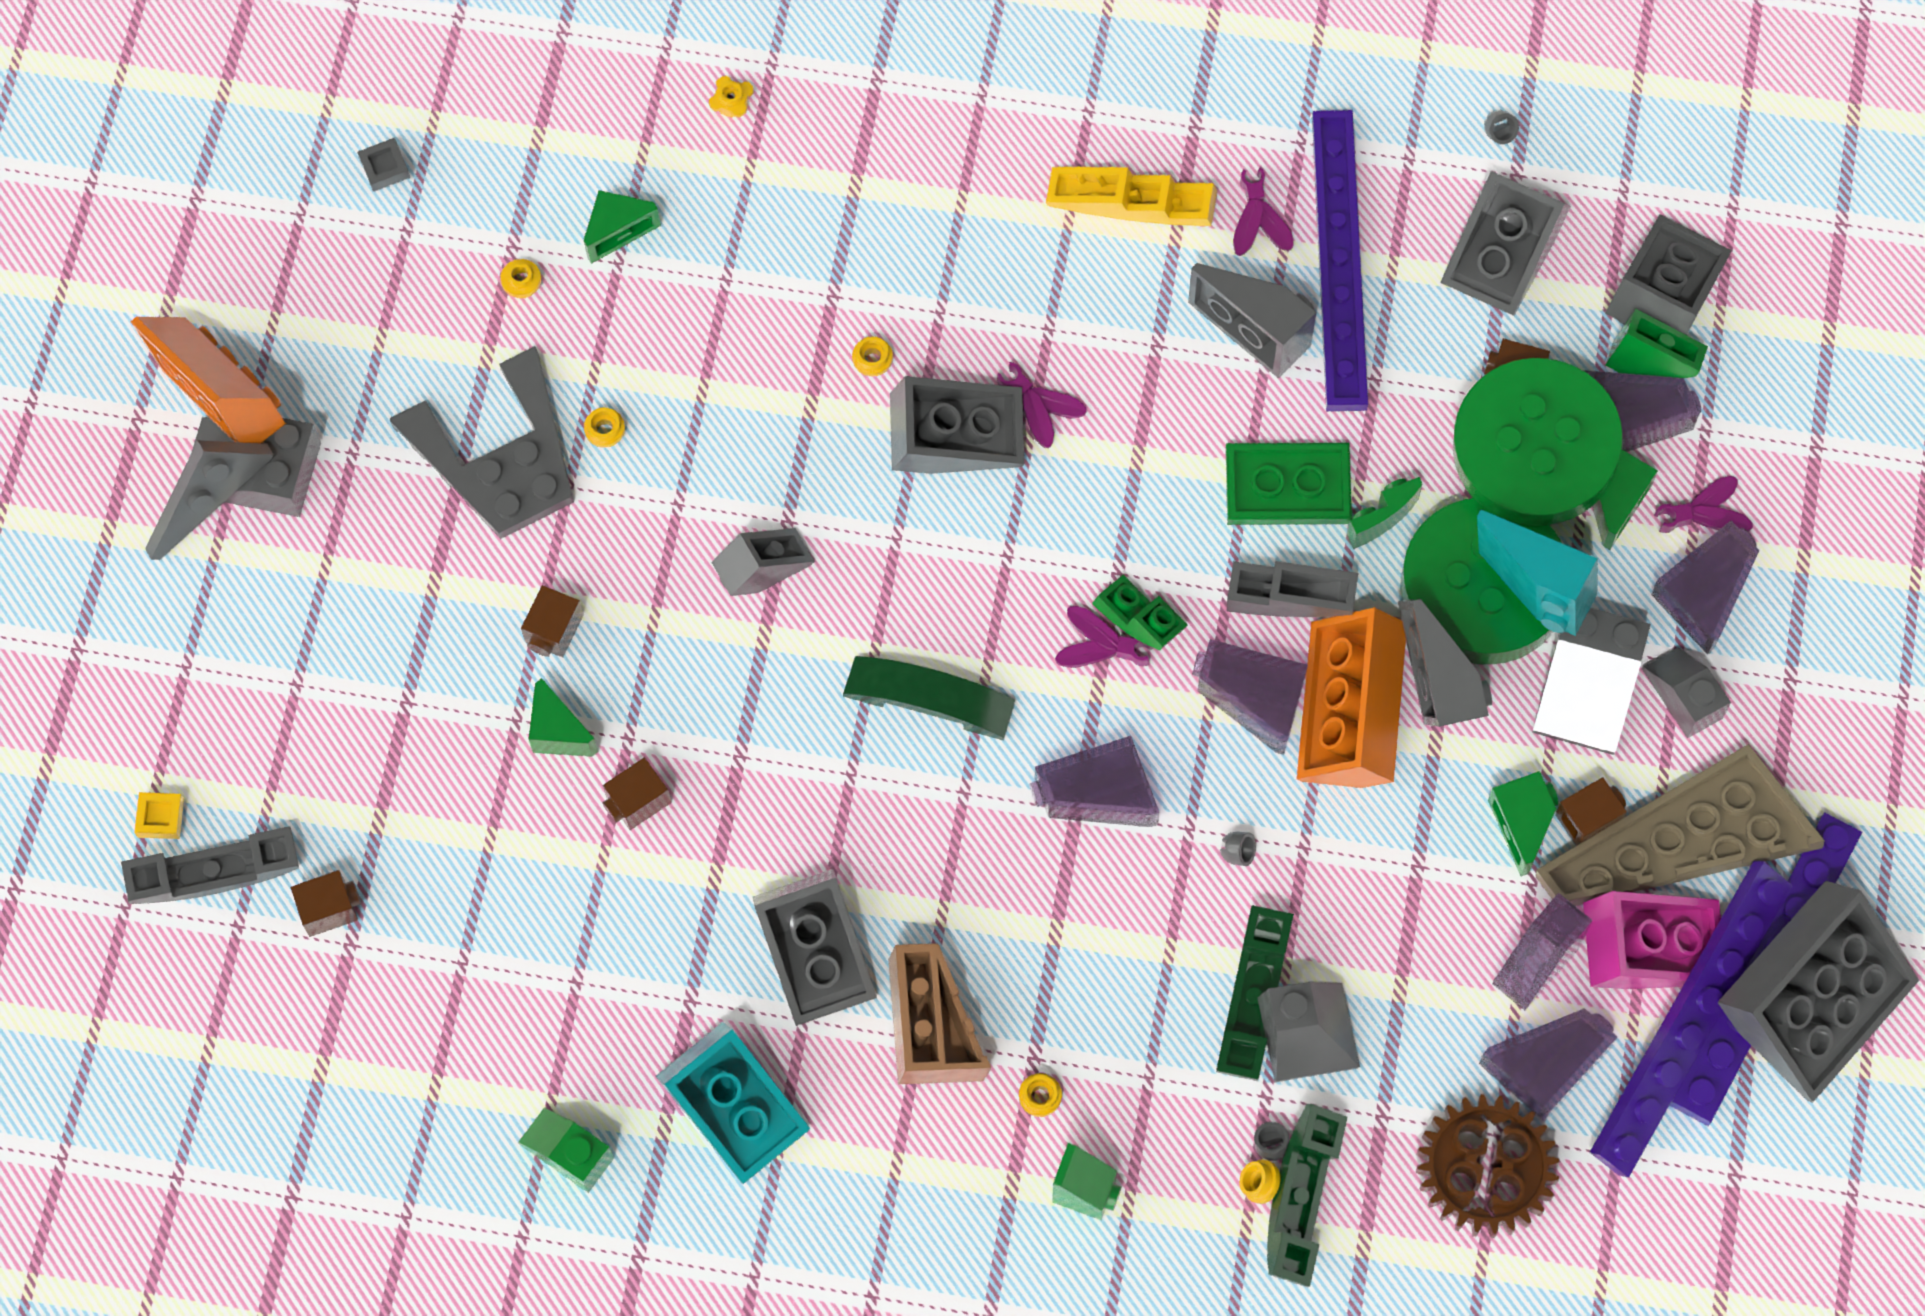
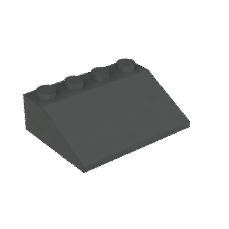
(1820, 989)

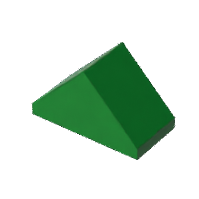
(617, 222)
(556, 728)

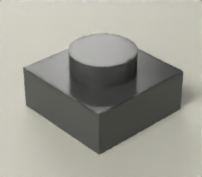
(383, 164)

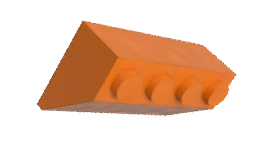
(211, 378)
(1352, 700)

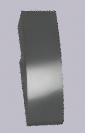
(1291, 590)

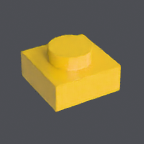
(159, 815)

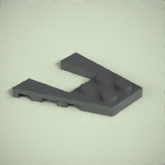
(514, 481)

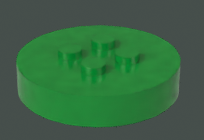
(1537, 441)
(1465, 591)

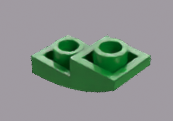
(1394, 504)
(1131, 611)

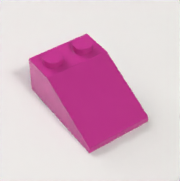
(1646, 938)

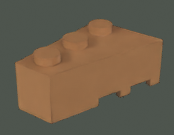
(929, 1023)

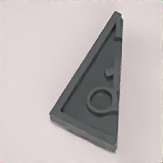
(206, 482)

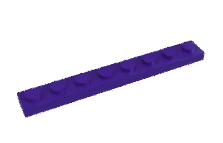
(1339, 261)
(1690, 1019)
(1724, 1047)

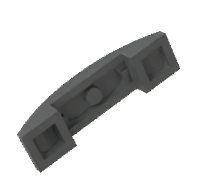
(210, 870)

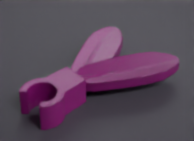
(1259, 214)
(1040, 402)
(1705, 509)
(1103, 642)

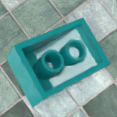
(1544, 574)
(733, 1102)

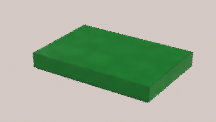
(1288, 483)

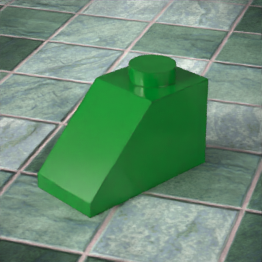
(1655, 349)
(1623, 497)
(1524, 815)
(567, 1148)
(1085, 1183)

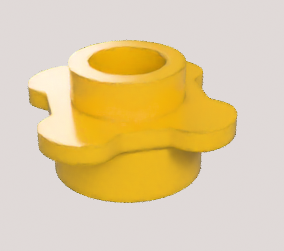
(731, 107)

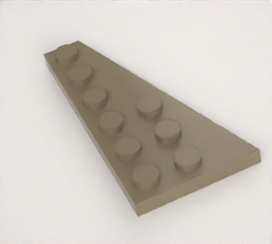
(1695, 830)

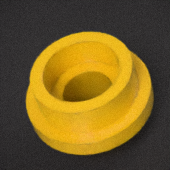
(523, 288)
(868, 346)
(600, 417)
(1040, 1082)
(1260, 1181)

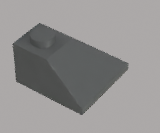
(1307, 1030)

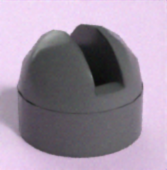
(1504, 132)
(1239, 848)
(1269, 1135)

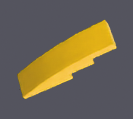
(1129, 197)

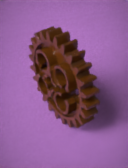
(1450, 1157)

